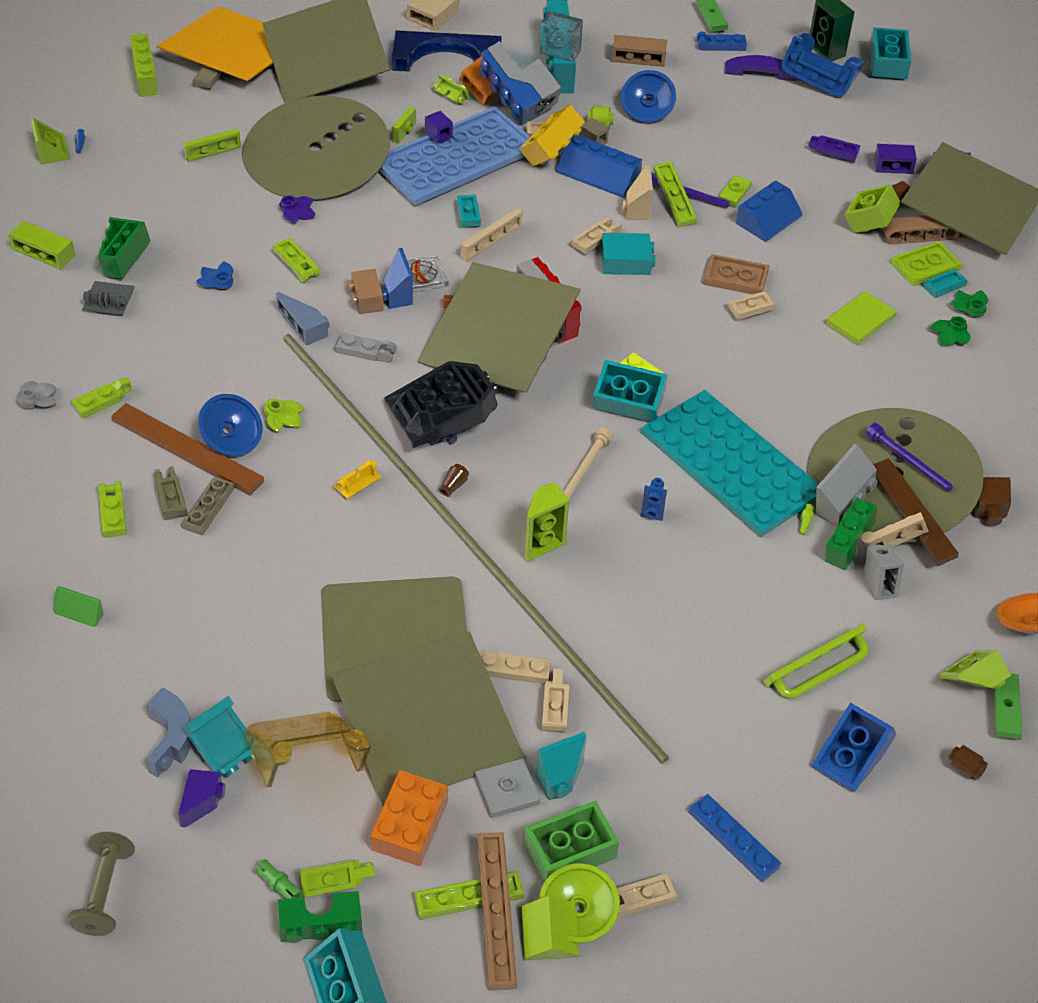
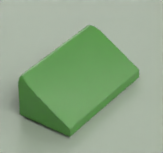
(78, 606)

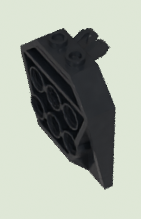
(443, 402)

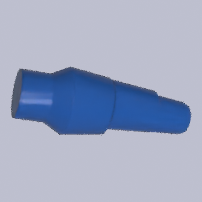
(80, 139)

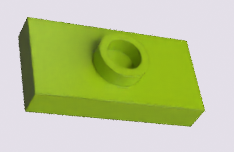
(404, 125)
(735, 190)

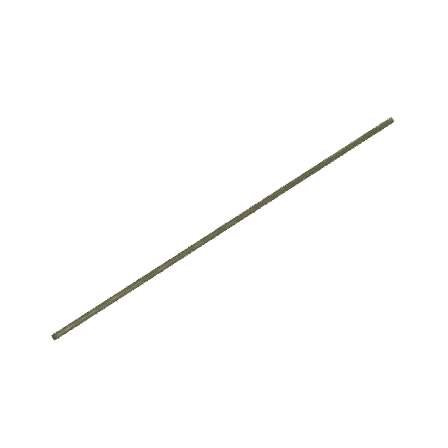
(481, 554)

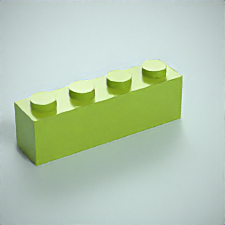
(144, 65)

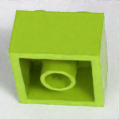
(872, 208)

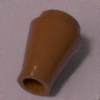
(455, 477)

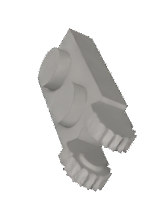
(366, 348)

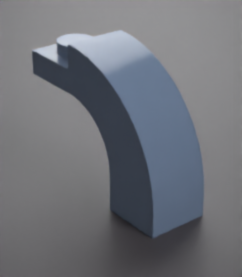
(172, 714)

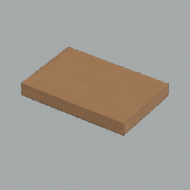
(736, 274)

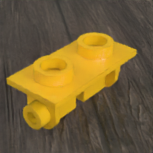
(358, 480)

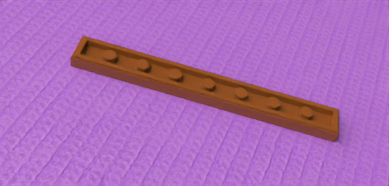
(187, 448)

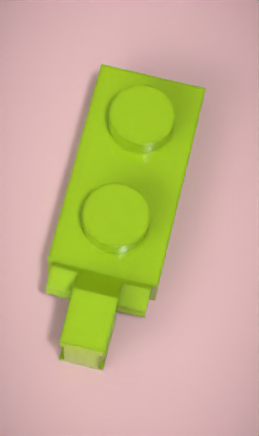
(101, 397)
(334, 876)

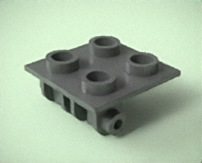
(107, 297)

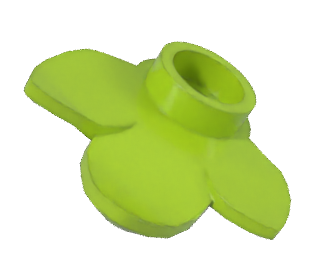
(284, 413)

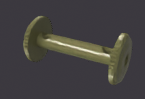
(93, 920)

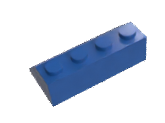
(599, 166)

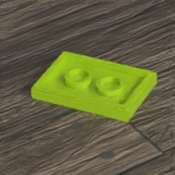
(925, 263)
(861, 317)

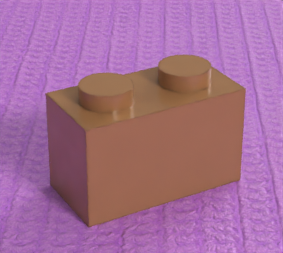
(366, 291)

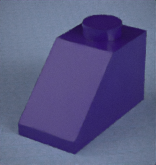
(200, 795)

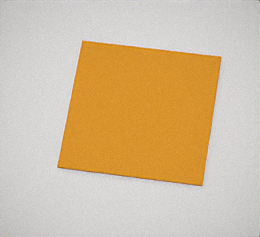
(223, 42)

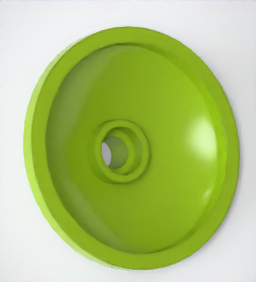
(591, 890)

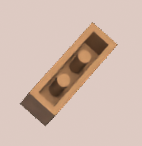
(639, 50)

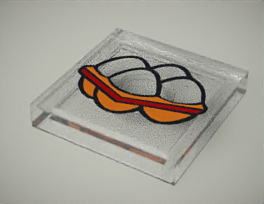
(428, 273)

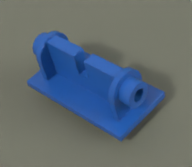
(654, 500)

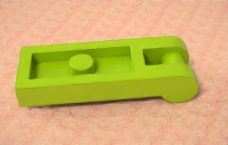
(296, 259)
(112, 510)

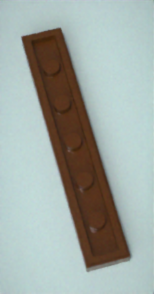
(908, 504)

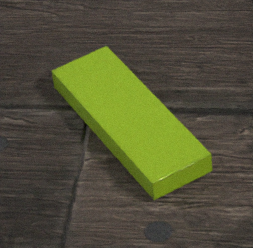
(212, 144)

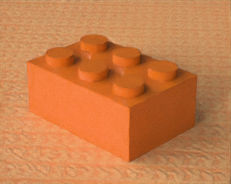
(409, 818)

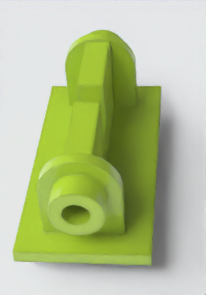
(457, 92)

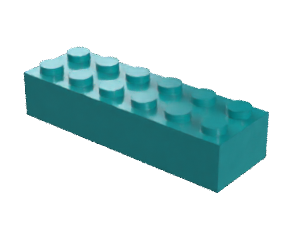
(559, 68)

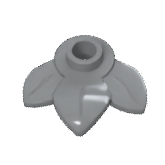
(34, 394)

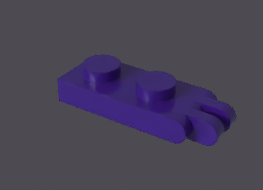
(834, 147)

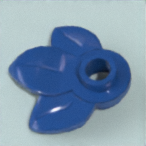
(219, 278)

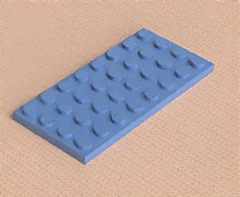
(477, 148)

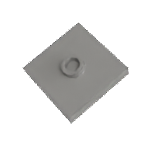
(507, 788)

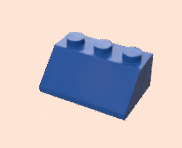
(769, 211)

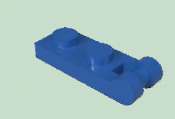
(721, 42)

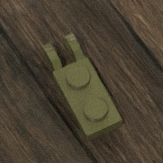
(170, 494)

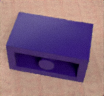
(895, 158)

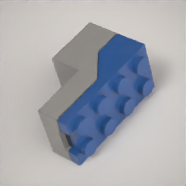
(523, 91)

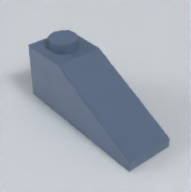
(303, 319)

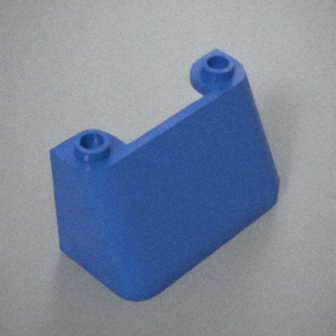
(817, 70)

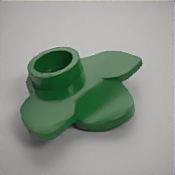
(973, 305)
(952, 331)

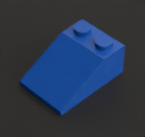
(854, 747)

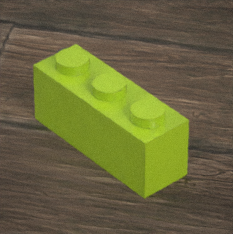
(42, 245)

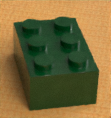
(831, 28)

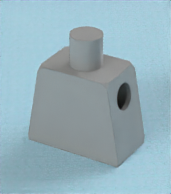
(883, 571)

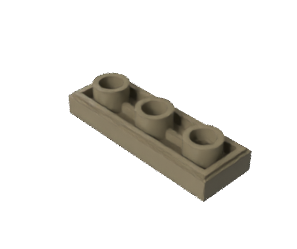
(206, 77)
(208, 506)

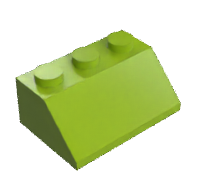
(546, 521)

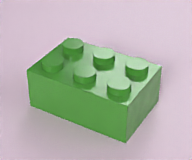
(571, 838)

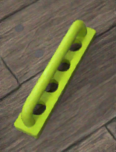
(854, 634)

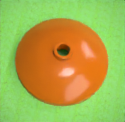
(1020, 613)

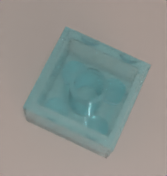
(561, 36)

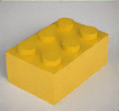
(552, 136)

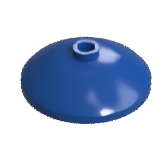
(648, 86)
(237, 417)

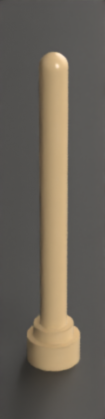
(601, 438)

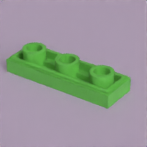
(712, 15)
(1008, 709)

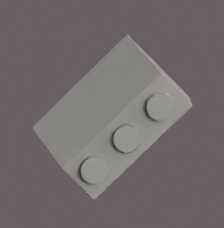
(846, 481)

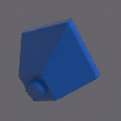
(398, 282)

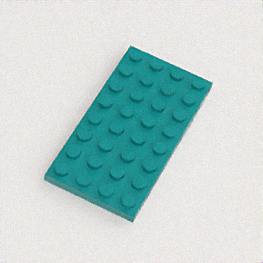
(732, 462)

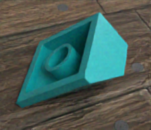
(560, 765)

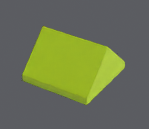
(49, 143)
(547, 929)

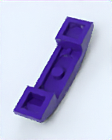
(757, 63)

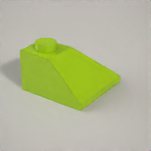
(979, 669)

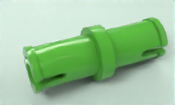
(277, 880)

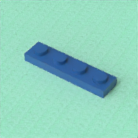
(734, 838)

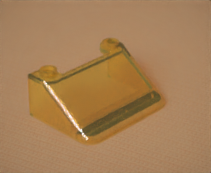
(273, 740)

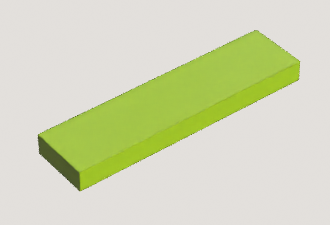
(675, 194)
(459, 897)

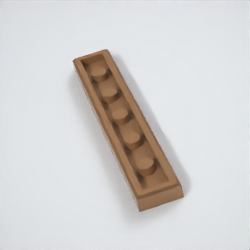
(496, 911)

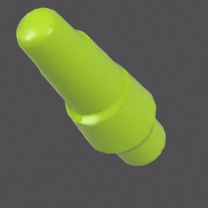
(806, 517)

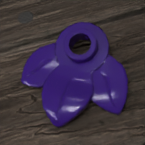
(296, 208)

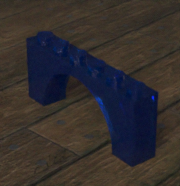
(413, 45)

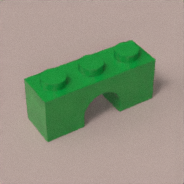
(844, 541)
(299, 924)

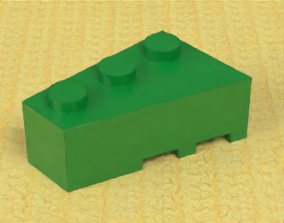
(122, 246)

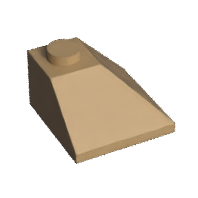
(639, 197)

